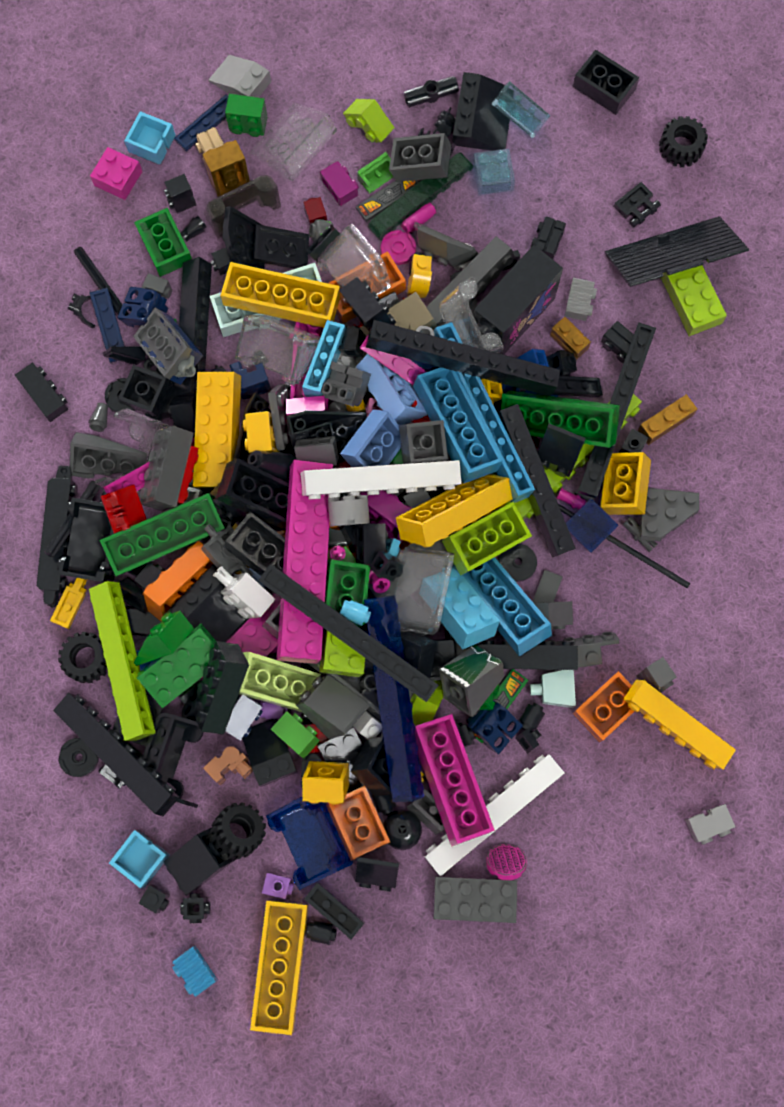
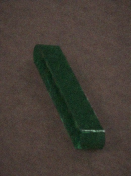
(417, 197)

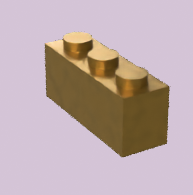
(668, 419)

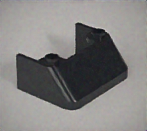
(166, 747)

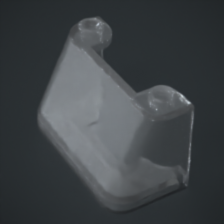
(354, 257)
(456, 309)
(276, 346)
(422, 588)

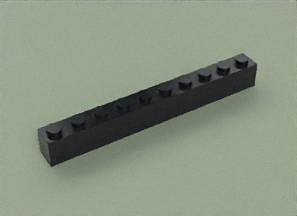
(462, 358)

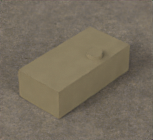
(410, 314)

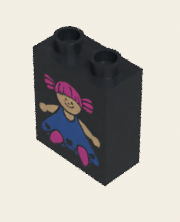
(519, 297)

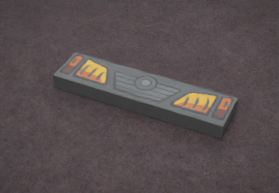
(384, 198)

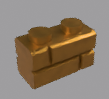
(570, 338)

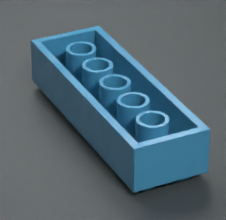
(464, 431)
(518, 616)

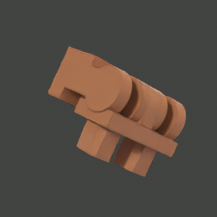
(230, 760)

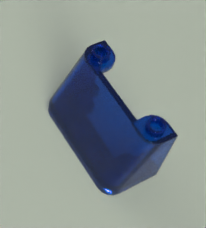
(311, 840)

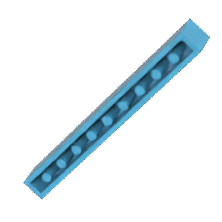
(511, 466)

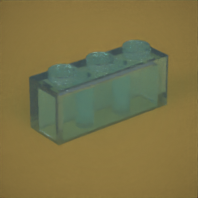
(521, 109)

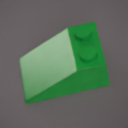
(164, 638)

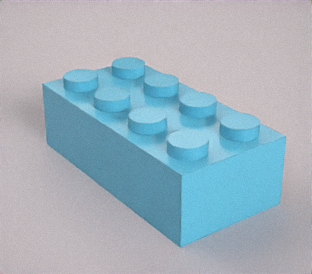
(466, 613)

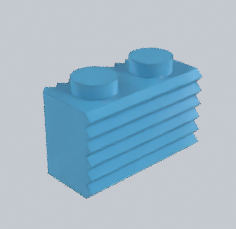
(194, 971)

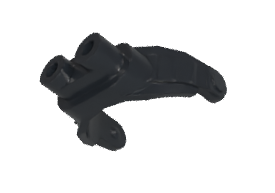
(76, 308)

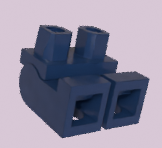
(141, 306)
(253, 381)
(492, 725)

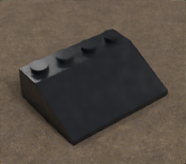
(477, 120)
(206, 606)

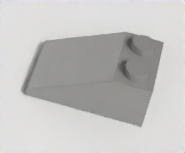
(241, 77)

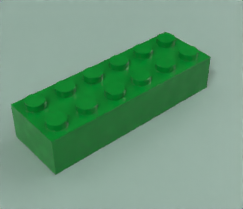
(585, 418)
(161, 534)

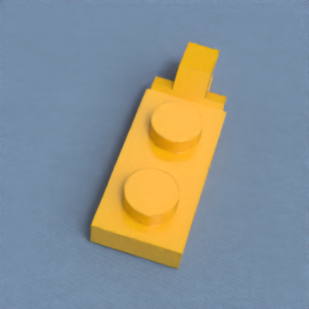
(69, 603)

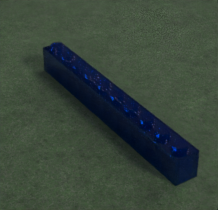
(395, 706)

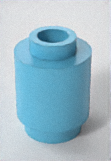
(355, 612)

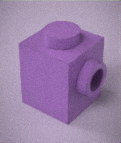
(278, 886)

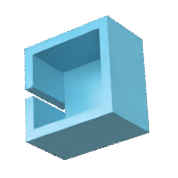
(150, 137)
(139, 859)

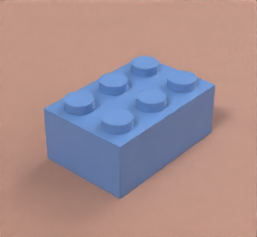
(374, 442)

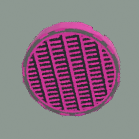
(506, 862)

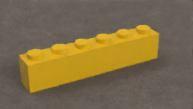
(679, 724)

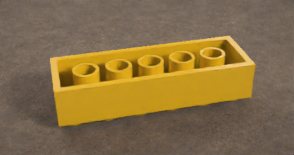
(280, 295)
(215, 425)
(453, 510)
(279, 967)

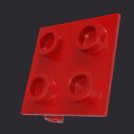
(123, 508)

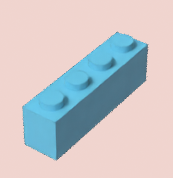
(325, 353)

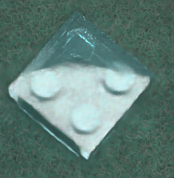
(493, 172)

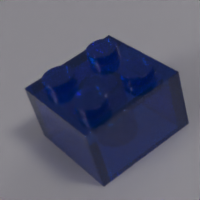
(591, 525)

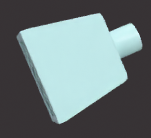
(556, 688)

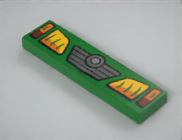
(509, 691)

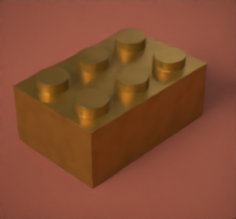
(226, 167)

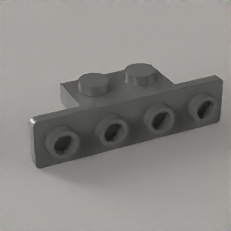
(590, 647)

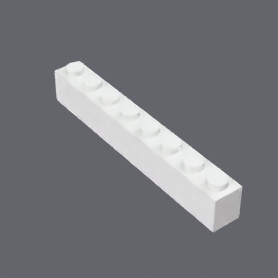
(380, 478)
(500, 810)

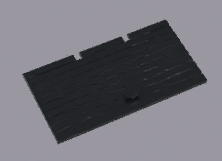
(675, 251)

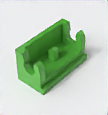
(375, 173)

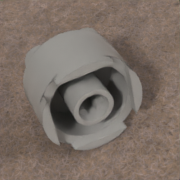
(348, 510)

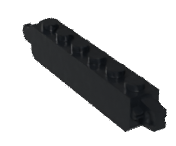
(58, 495)

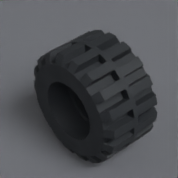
(679, 153)
(69, 653)
(227, 841)

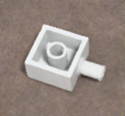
(244, 593)

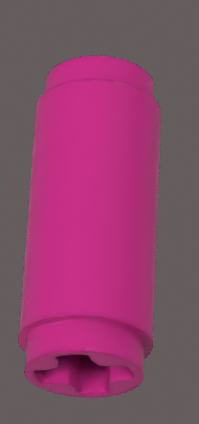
(421, 216)

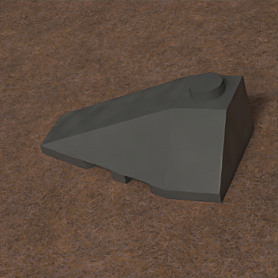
(102, 457)

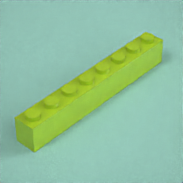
(120, 658)

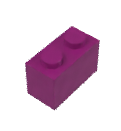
(339, 183)

